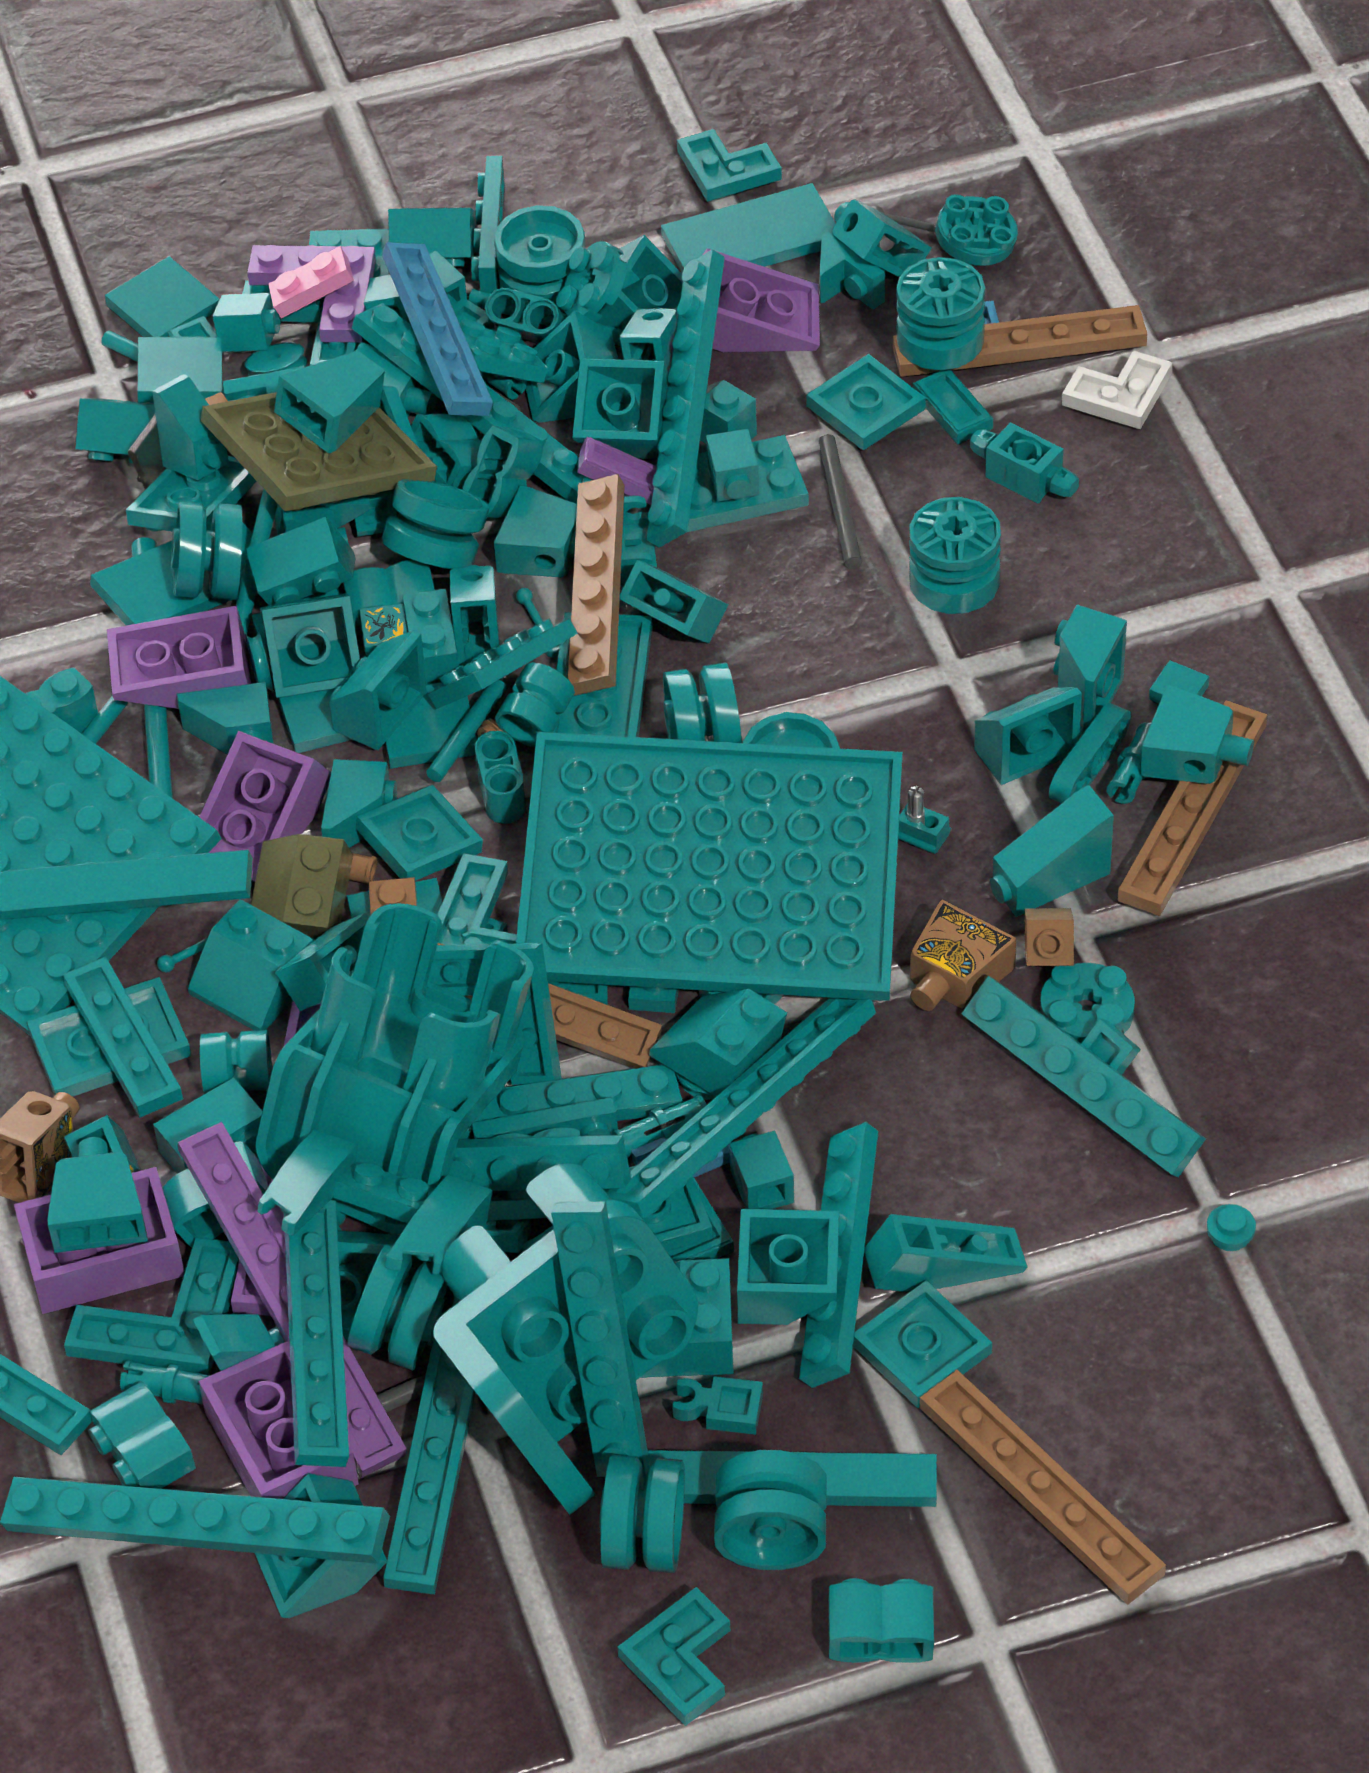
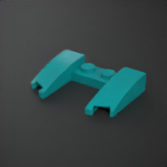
(328, 1169)

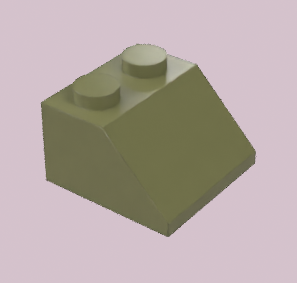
(303, 881)

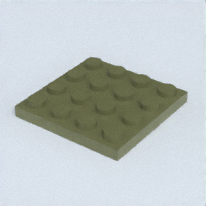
(300, 471)

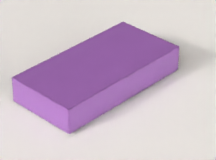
(602, 460)

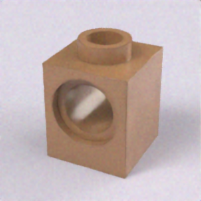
(1049, 937)

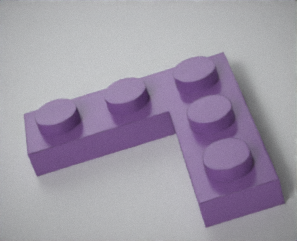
(339, 306)

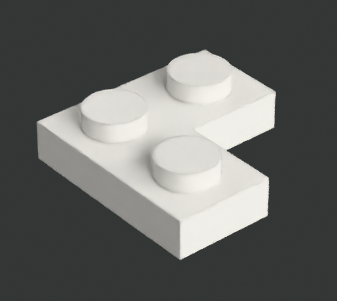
(1121, 398)

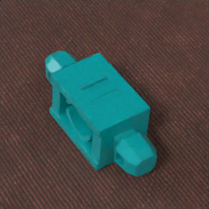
(1024, 462)

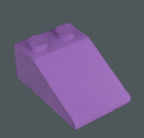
(765, 310)
(177, 656)
(263, 795)

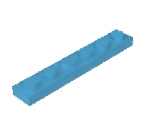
(437, 329)

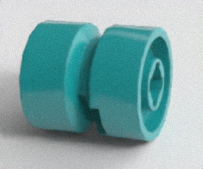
(535, 703)
(243, 1058)

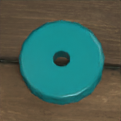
(276, 358)
(258, 660)

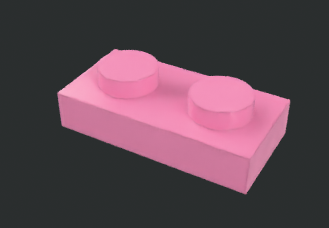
(310, 282)

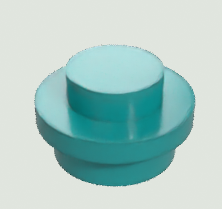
(1231, 1227)

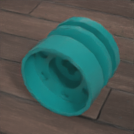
(940, 313)
(954, 555)

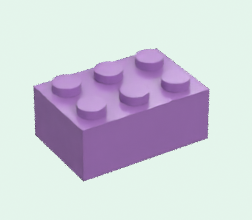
(100, 1272)
(254, 1422)

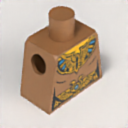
(957, 957)
(34, 1143)

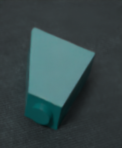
(330, 398)
(1056, 854)

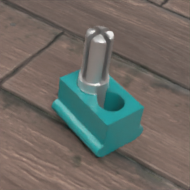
(921, 825)

